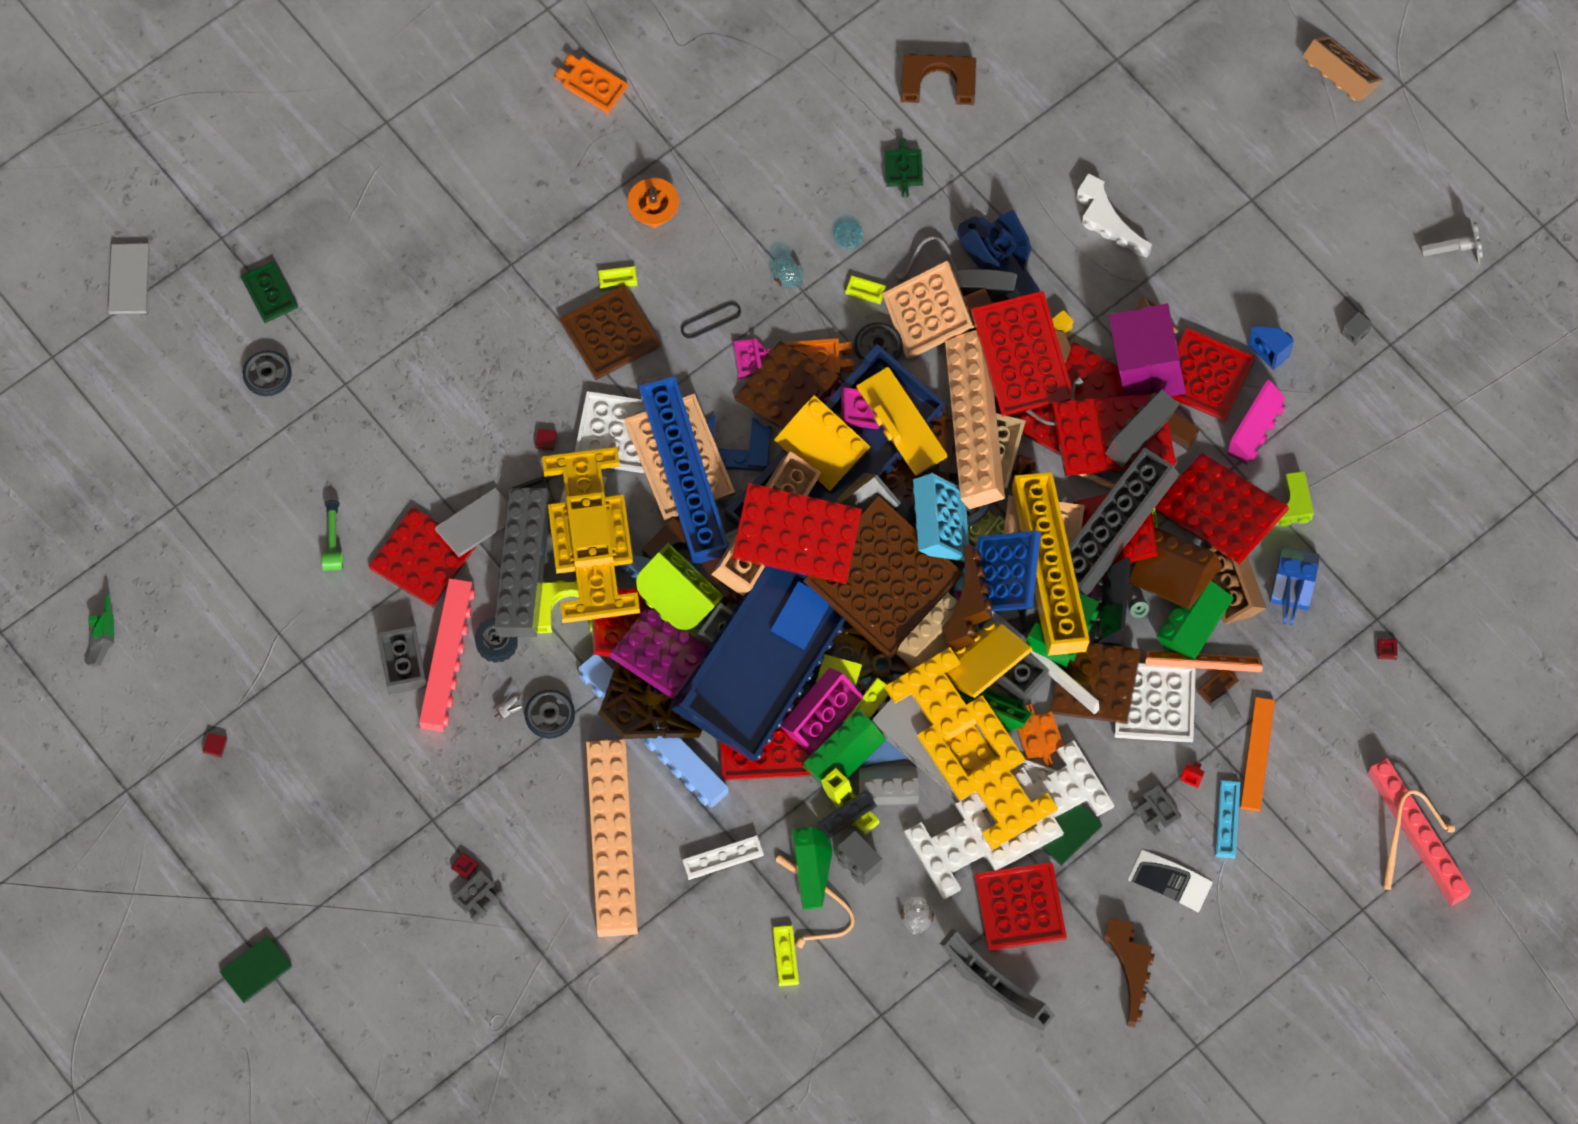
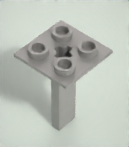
(1463, 242)

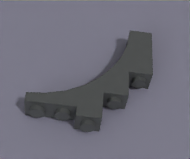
(993, 984)

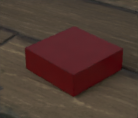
(545, 439)
(1387, 649)
(214, 745)
(464, 866)

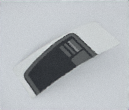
(1170, 880)

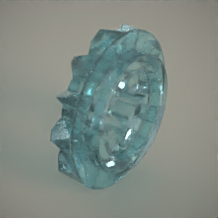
(848, 242)

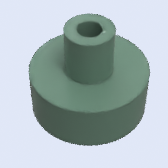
(1138, 608)

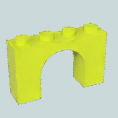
(550, 596)

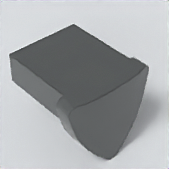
(1227, 701)

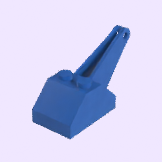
(1294, 580)

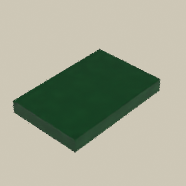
(269, 291)
(1077, 828)
(255, 969)

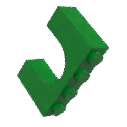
(1036, 637)

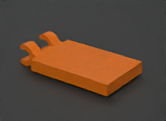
(591, 83)
(826, 353)

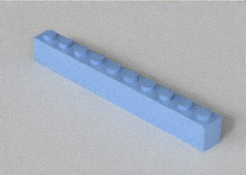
(670, 751)

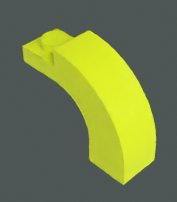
(840, 792)

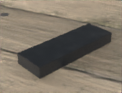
(847, 814)

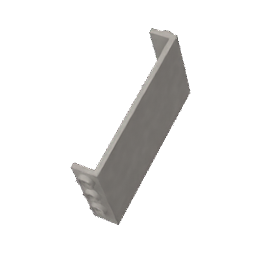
(900, 726)

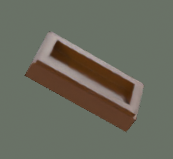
(1217, 686)

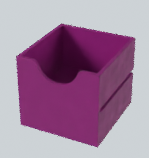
(1147, 351)

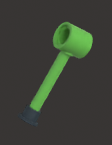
(332, 558)

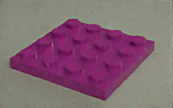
(659, 653)

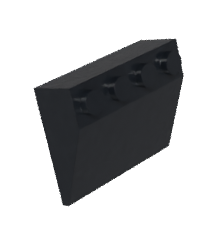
(1113, 604)

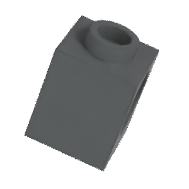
(1357, 328)

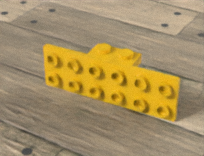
(901, 421)

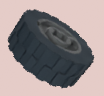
(494, 650)

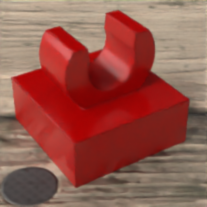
(1192, 774)

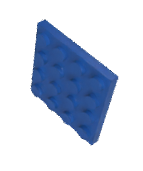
(1010, 568)

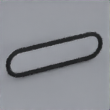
(713, 327)

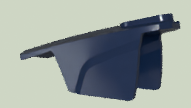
(1000, 248)

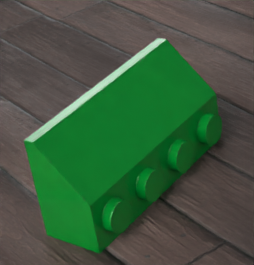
(1189, 629)
(845, 748)

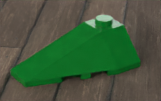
(812, 863)

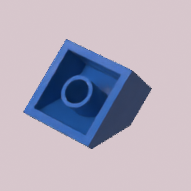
(1271, 345)

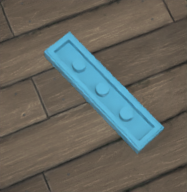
(1227, 819)

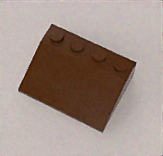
(1179, 570)

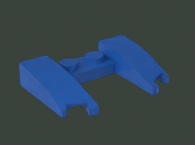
(751, 460)

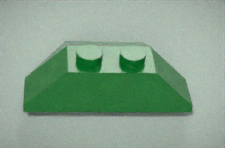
(1009, 711)

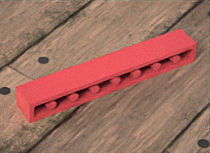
(446, 655)
(1419, 833)

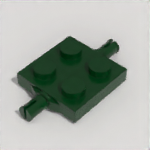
(903, 168)

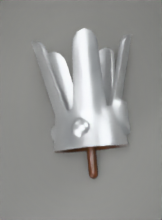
(502, 709)

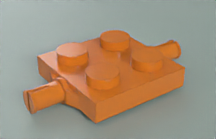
(1040, 736)

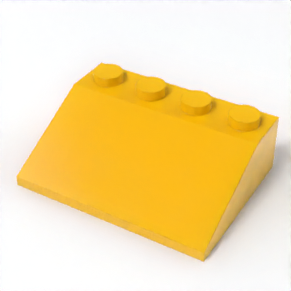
(823, 442)
(987, 659)

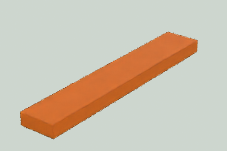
(1204, 661)
(1257, 754)

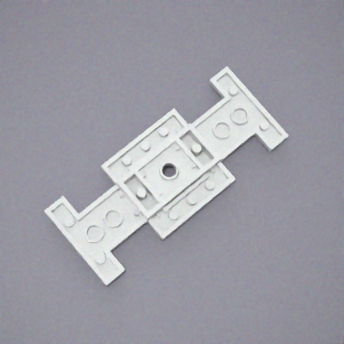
(964, 841)

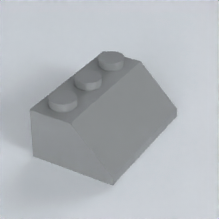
(890, 784)

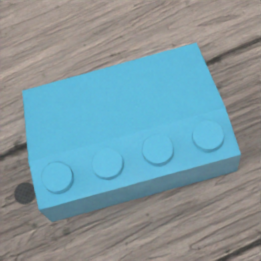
(940, 518)

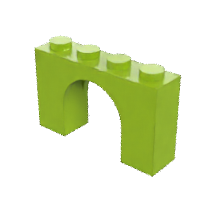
(1298, 500)

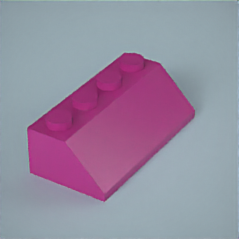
(1257, 423)
(822, 710)

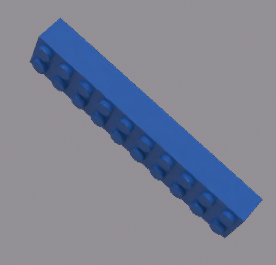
(684, 470)

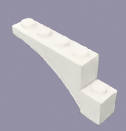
(1104, 220)

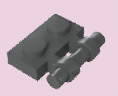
(1161, 807)
(473, 892)

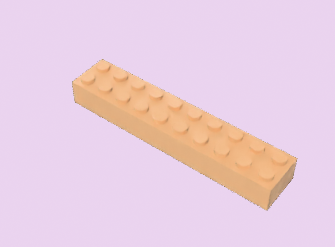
(974, 422)
(611, 838)

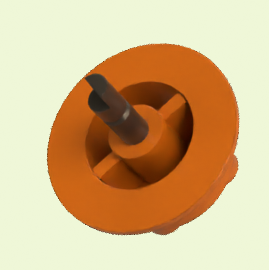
(653, 201)

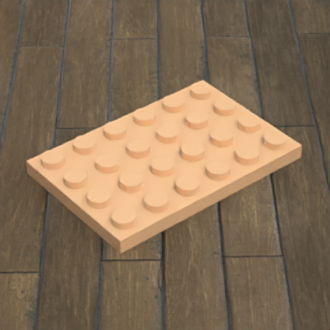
(647, 453)

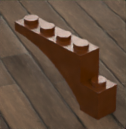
(973, 604)
(1134, 961)

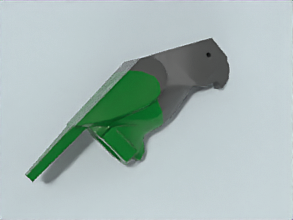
(101, 635)

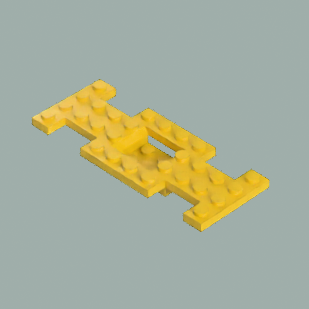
(590, 535)
(963, 753)

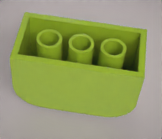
(676, 589)

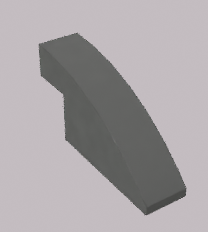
(995, 282)

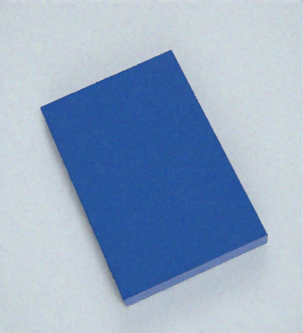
(800, 616)

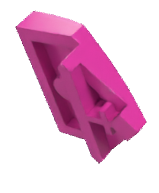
(749, 356)

